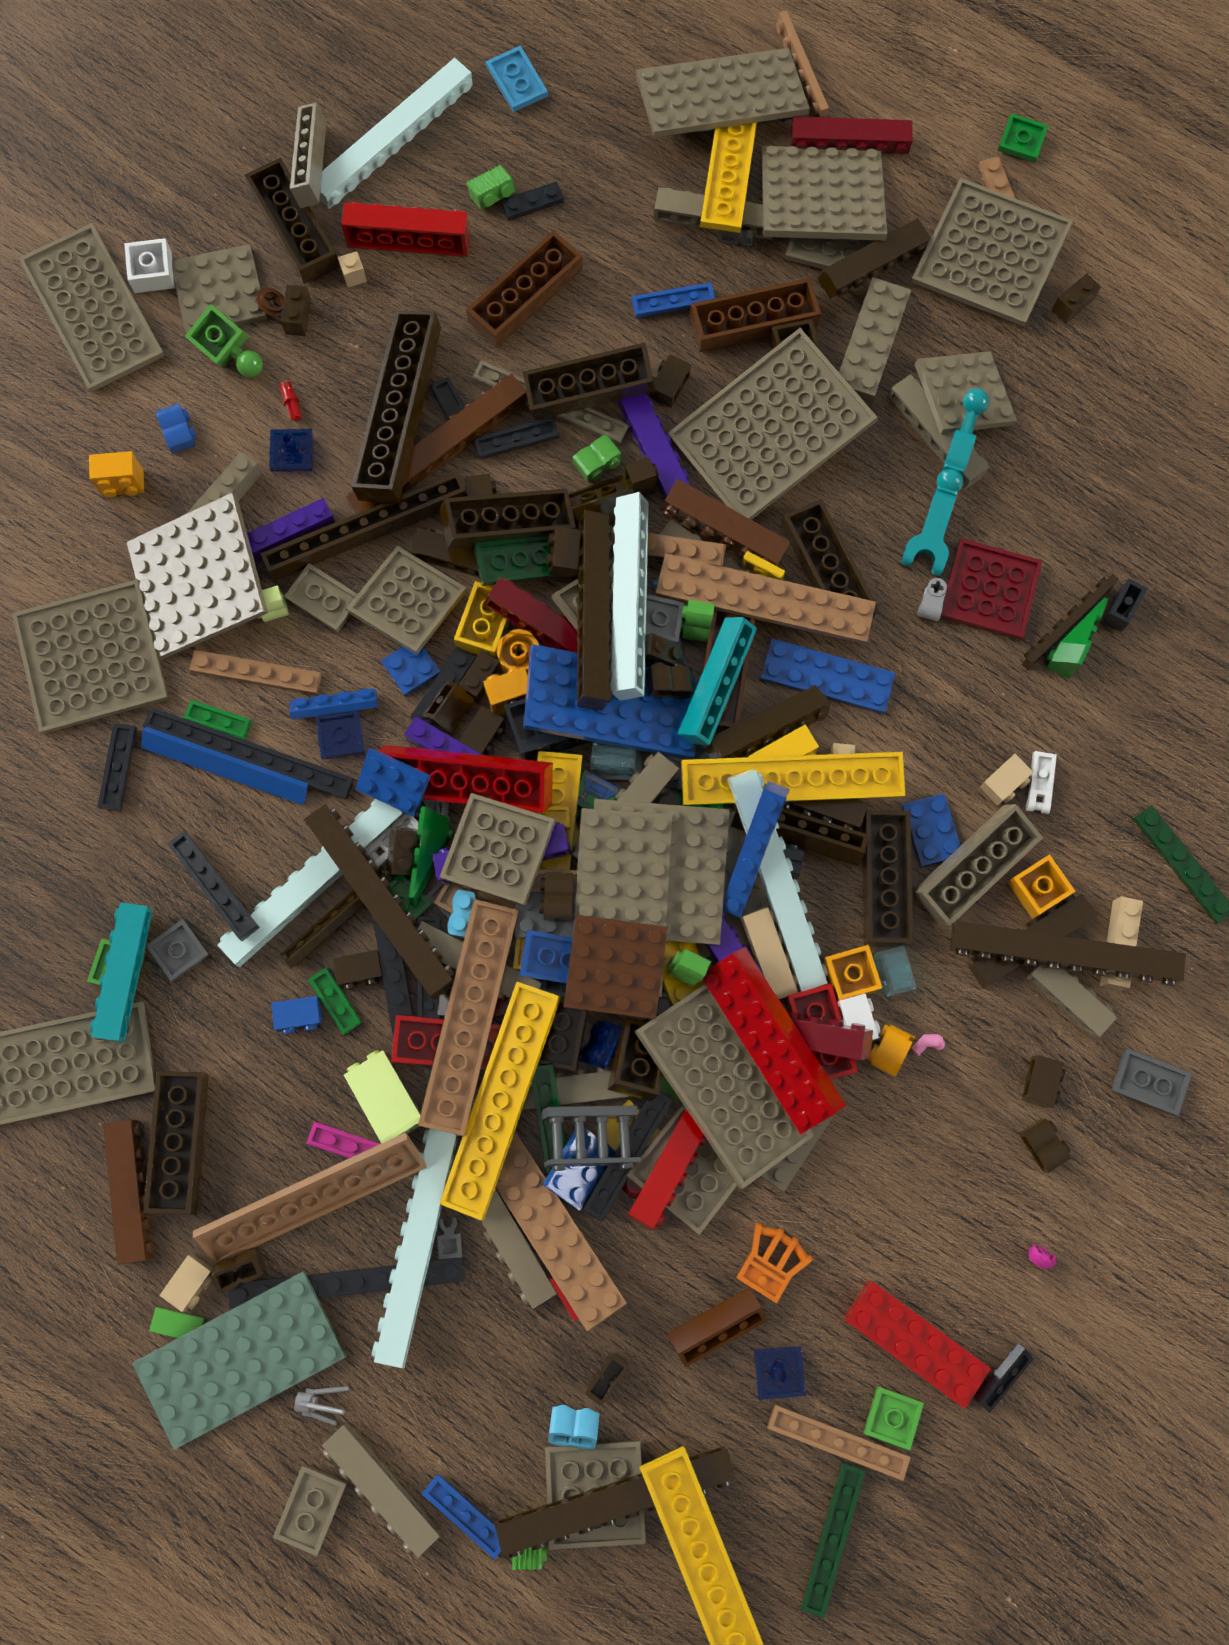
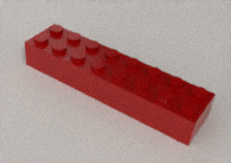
(502, 779)
(773, 1040)

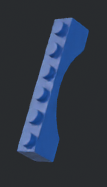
(754, 848)

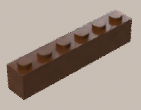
(127, 1191)

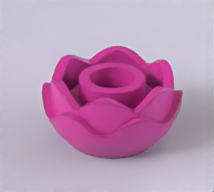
(1041, 1257)

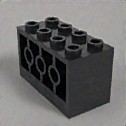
(530, 741)

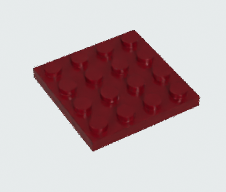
(991, 589)

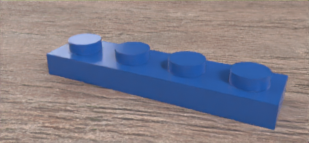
(670, 300)
(333, 703)
(463, 1514)

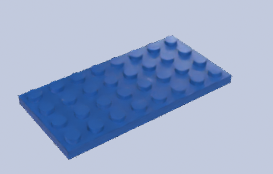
(632, 723)

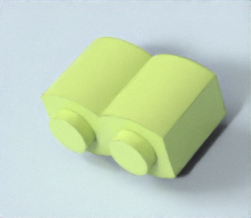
(275, 604)

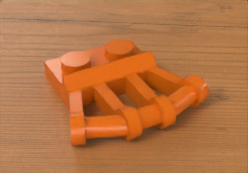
(763, 1275)

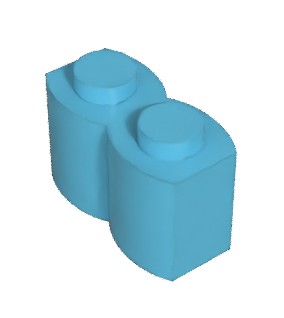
(462, 908)
(573, 1427)

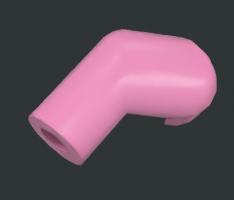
(928, 1040)

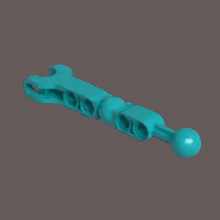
(948, 484)

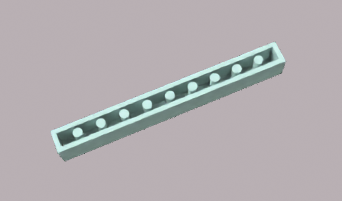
(394, 131)
(629, 597)
(305, 886)
(781, 889)
(415, 1251)

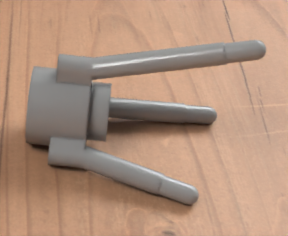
(308, 1404)

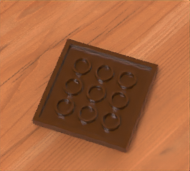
(615, 966)

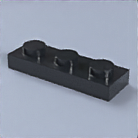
(532, 201)
(1003, 1378)

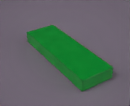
(218, 719)
(335, 1001)

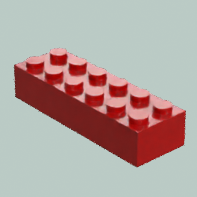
(406, 229)
(418, 1038)
(916, 1344)

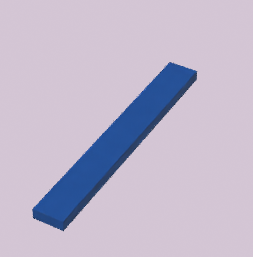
(224, 765)

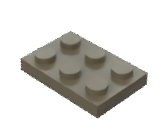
(321, 597)
(310, 1510)

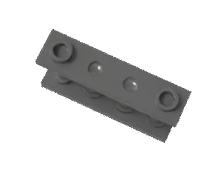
(600, 1115)

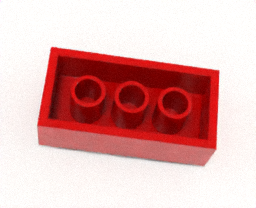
(822, 1003)

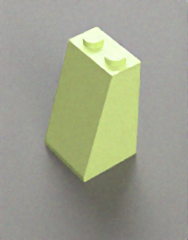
(383, 1096)

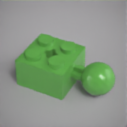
(227, 345)

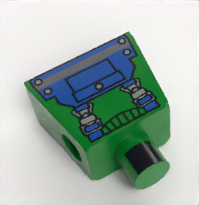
(593, 788)

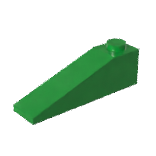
(1073, 648)
(433, 836)

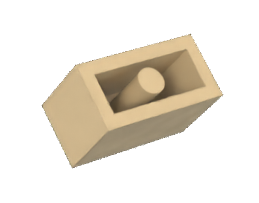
(1006, 779)
(187, 1283)

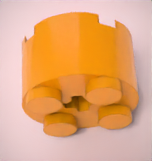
(510, 646)
(892, 1050)

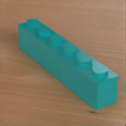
(717, 681)
(121, 972)

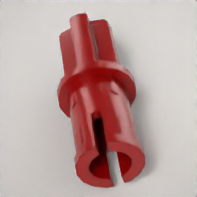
(290, 401)

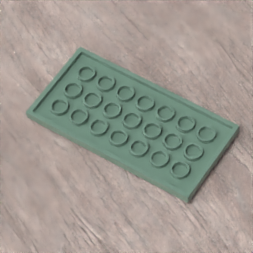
(239, 1360)

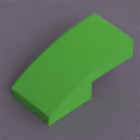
(174, 1323)

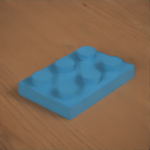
(516, 79)

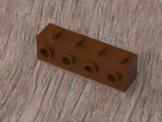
(717, 1327)

